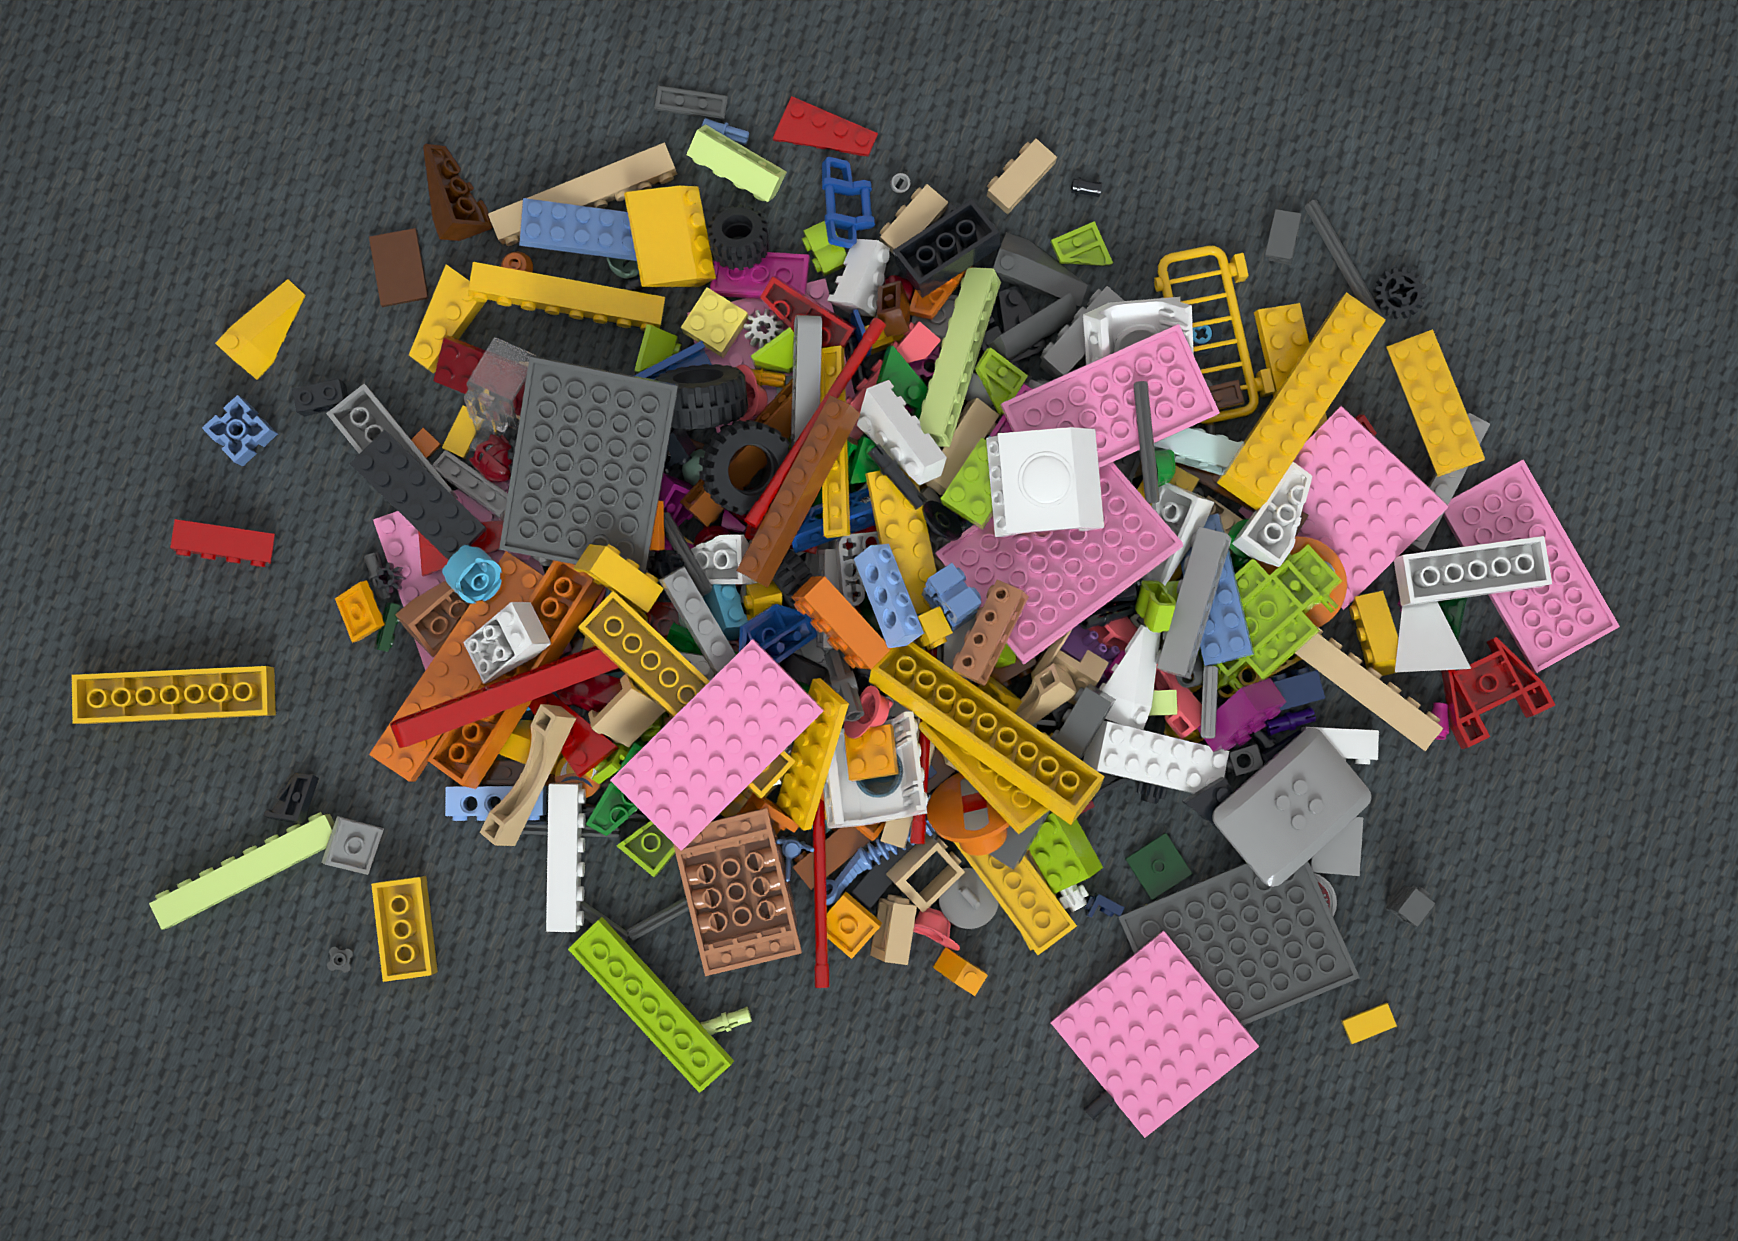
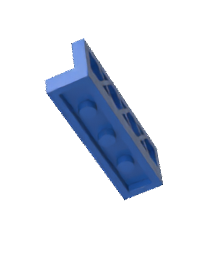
(690, 356)
(812, 533)

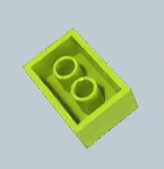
(971, 489)
(1063, 853)

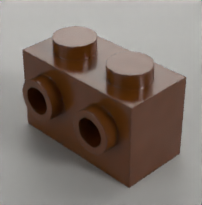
(893, 308)

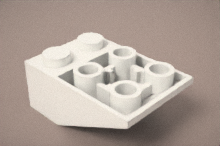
(507, 641)

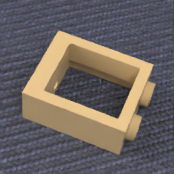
(913, 860)
(894, 937)

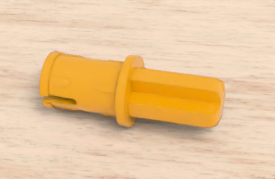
(769, 378)

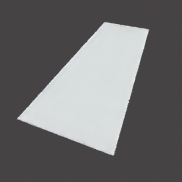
(1427, 641)

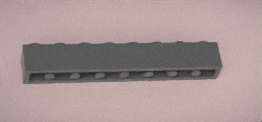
(1075, 736)

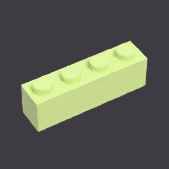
(736, 163)

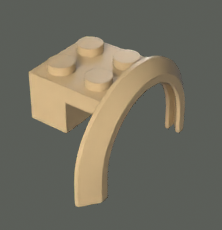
(1083, 673)

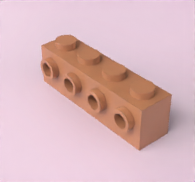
(990, 632)

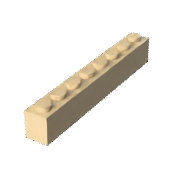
(593, 189)
(1370, 691)

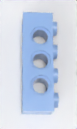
(888, 595)
(457, 802)

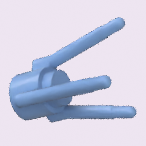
(791, 848)

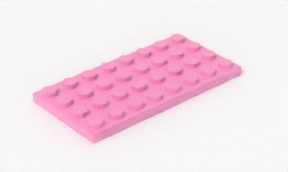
(1104, 397)
(1542, 620)
(717, 744)

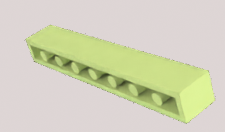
(959, 354)
(242, 872)

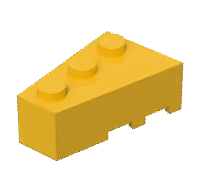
(620, 576)
(1375, 632)

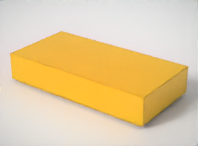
(461, 434)
(1369, 1023)

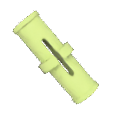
(727, 1021)

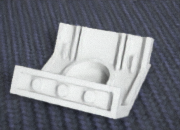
(1128, 322)
(1045, 481)

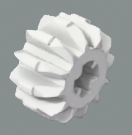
(756, 323)

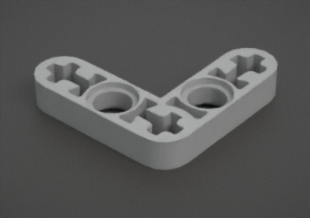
(858, 541)

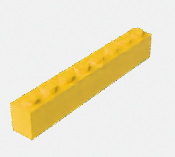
(565, 296)

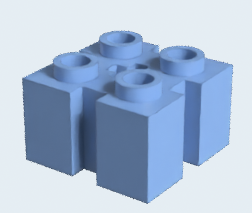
(225, 430)
(953, 596)

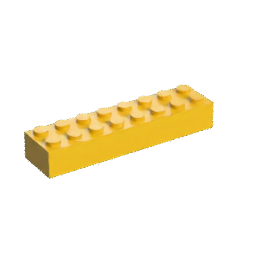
(173, 695)

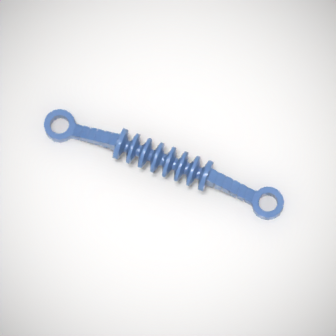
(862, 861)

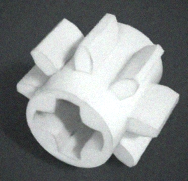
(1073, 897)

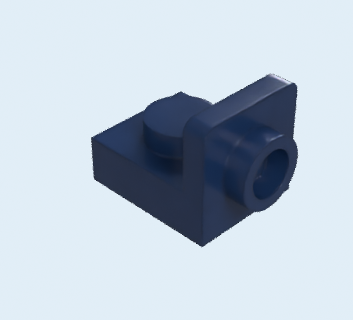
(1107, 906)

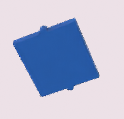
(857, 322)

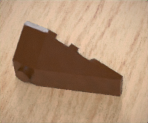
(452, 204)

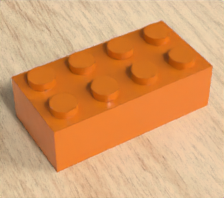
(840, 622)

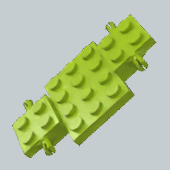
(1276, 610)

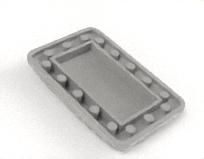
(1292, 807)

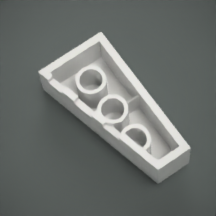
(899, 434)

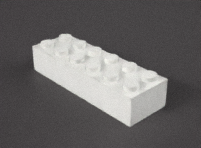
(1472, 571)
(1154, 758)

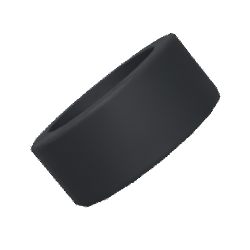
(803, 668)

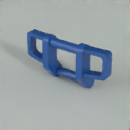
(847, 188)

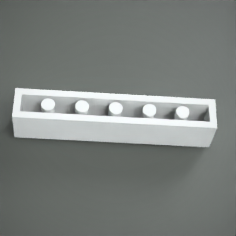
(564, 857)

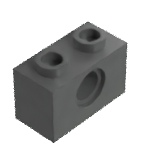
(1411, 905)

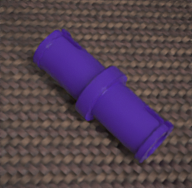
(1290, 721)

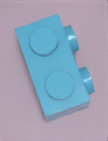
(726, 609)

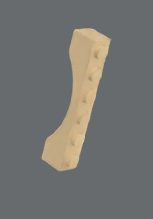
(1046, 693)
(509, 817)

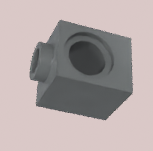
(1253, 756)

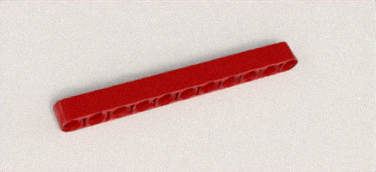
(500, 696)

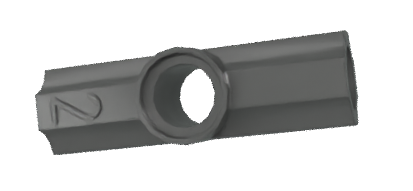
(844, 683)

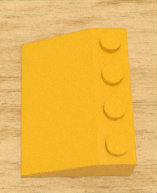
(670, 237)

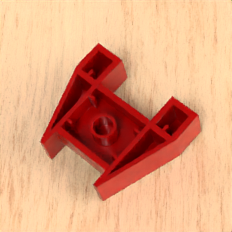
(1487, 685)

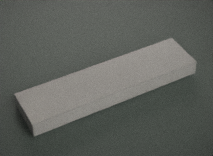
(472, 483)

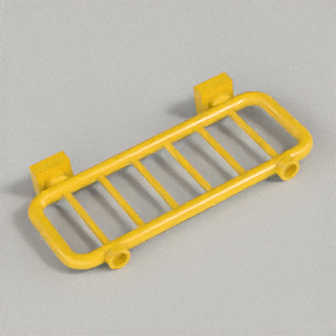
(1236, 268)

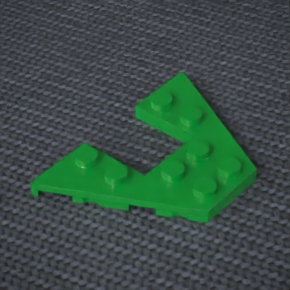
(909, 387)

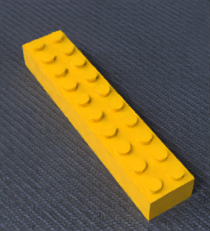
(1301, 402)
(658, 668)
(987, 730)

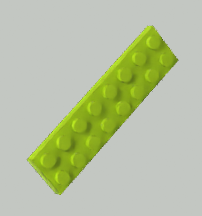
(651, 1005)

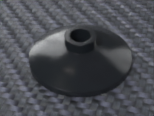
(941, 520)

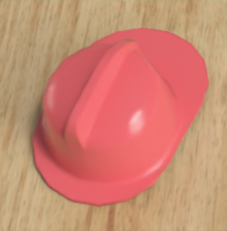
(756, 394)
(875, 709)
(935, 926)

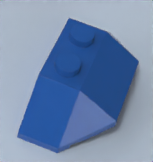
(778, 631)

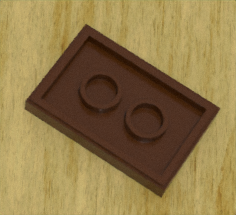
(398, 267)

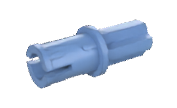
(735, 134)

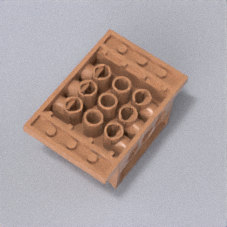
(739, 893)

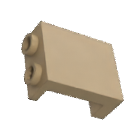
(626, 714)

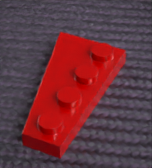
(821, 129)
(433, 560)
(583, 745)

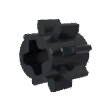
(388, 571)
(1151, 792)

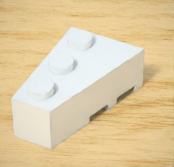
(861, 277)

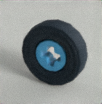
(1212, 332)

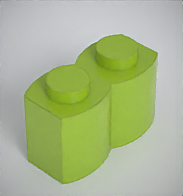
(827, 256)
(1155, 606)

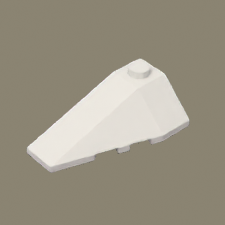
(1184, 515)
(1273, 527)
(721, 558)
(1134, 680)

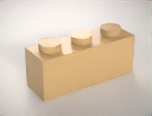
(1020, 175)
(918, 215)

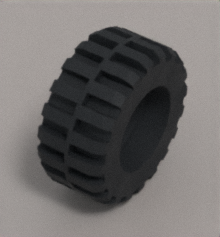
(707, 395)
(720, 452)

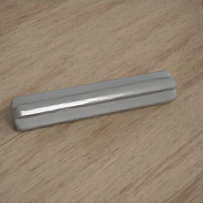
(1209, 702)

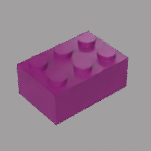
(1245, 714)

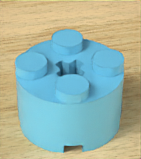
(472, 574)

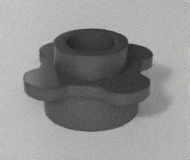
(346, 959)

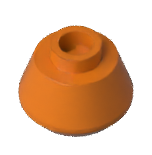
(523, 261)

